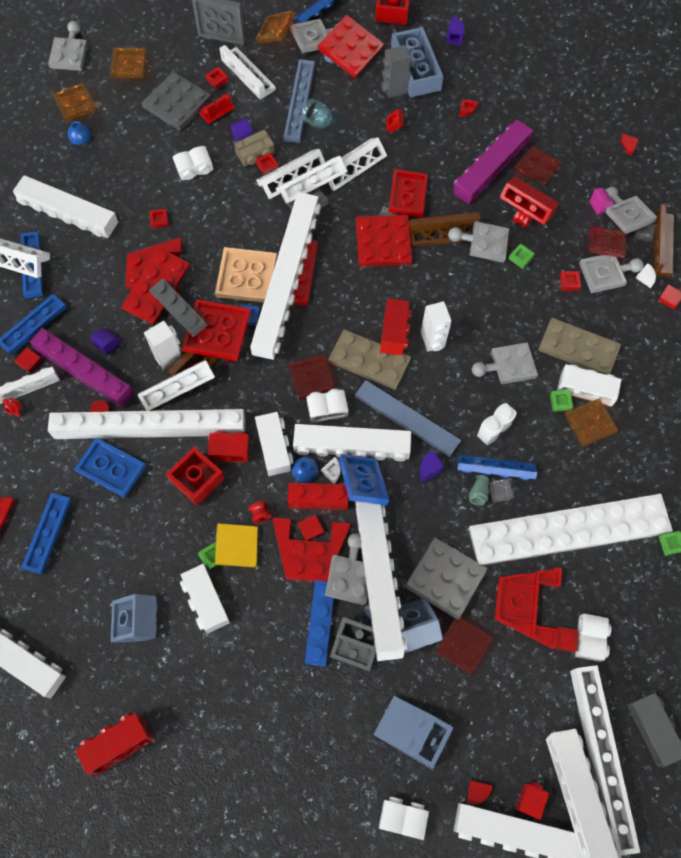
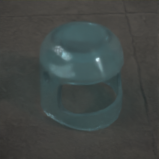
(320, 117)

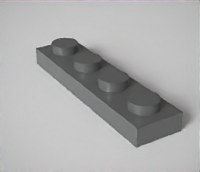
(178, 307)

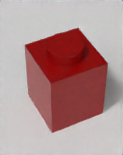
(532, 800)

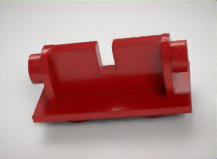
(216, 110)

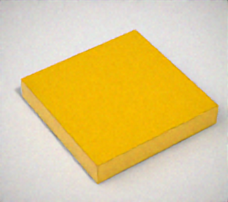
(236, 545)

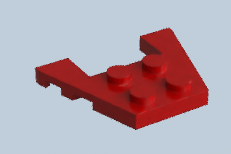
(138, 260)
(308, 559)
(519, 601)

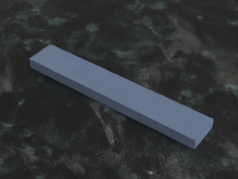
(299, 97)
(408, 418)

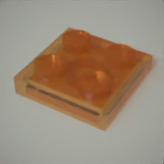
(275, 27)
(128, 63)
(74, 102)
(591, 422)

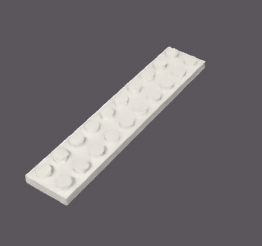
(569, 529)

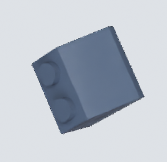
(134, 618)
(420, 624)

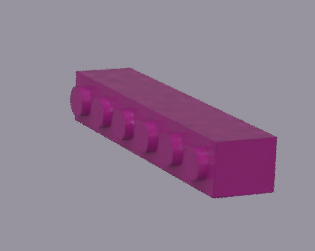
(492, 162)
(82, 368)

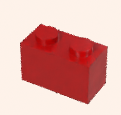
(228, 447)

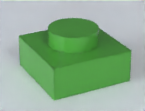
(521, 256)
(561, 400)
(671, 543)
(208, 556)

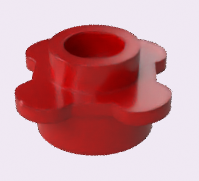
(12, 406)

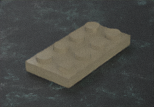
(579, 347)
(364, 359)

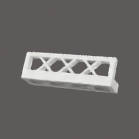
(247, 75)
(355, 155)
(287, 168)
(312, 179)
(25, 255)

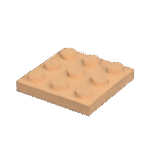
(245, 274)

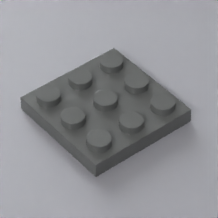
(220, 20)
(176, 101)
(446, 578)

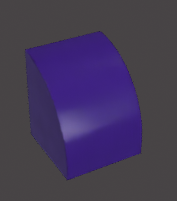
(455, 31)
(241, 130)
(105, 340)
(430, 467)

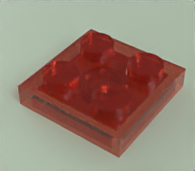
(537, 165)
(607, 242)
(311, 376)
(464, 645)

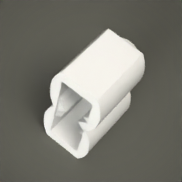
(193, 163)
(327, 405)
(496, 424)
(593, 637)
(403, 819)

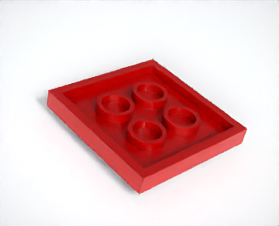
(350, 46)
(383, 240)
(224, 331)

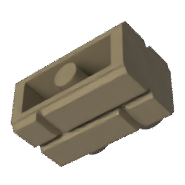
(253, 148)

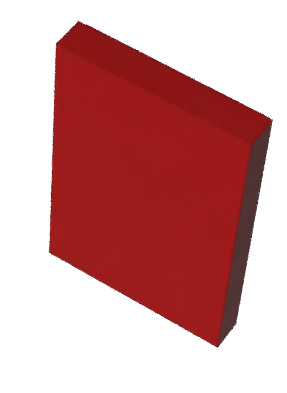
(408, 193)

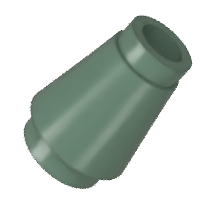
(479, 491)

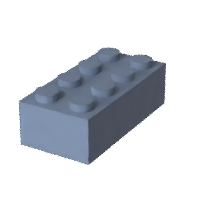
(424, 69)

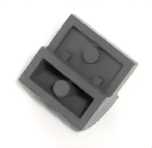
(354, 644)

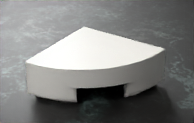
(647, 275)
(332, 470)

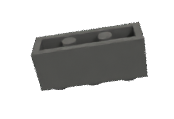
(396, 71)
(656, 729)

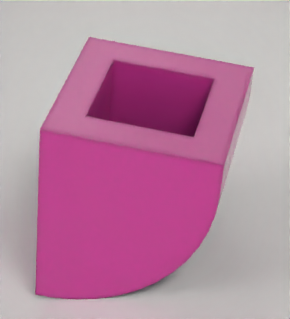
(600, 200)

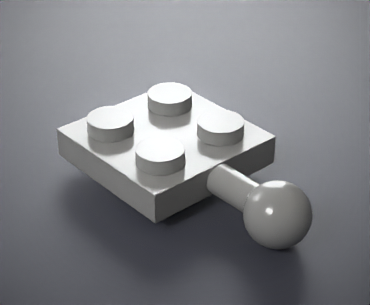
(309, 34)
(68, 52)
(630, 213)
(486, 240)
(605, 272)
(512, 364)
(347, 575)

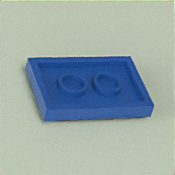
(110, 467)
(363, 479)

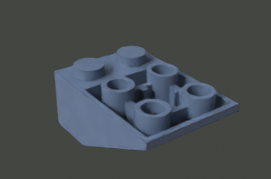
(413, 732)

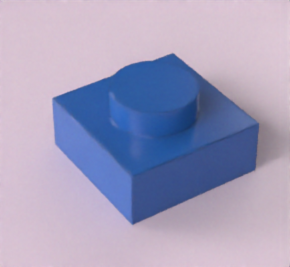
(254, 317)

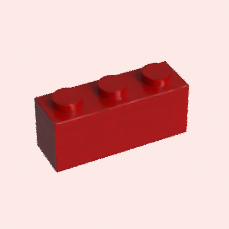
(529, 200)
(395, 327)
(317, 496)

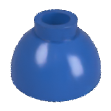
(79, 133)
(305, 470)

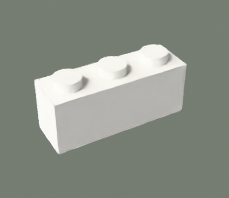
(435, 326)
(164, 345)
(589, 384)
(274, 443)
(204, 599)

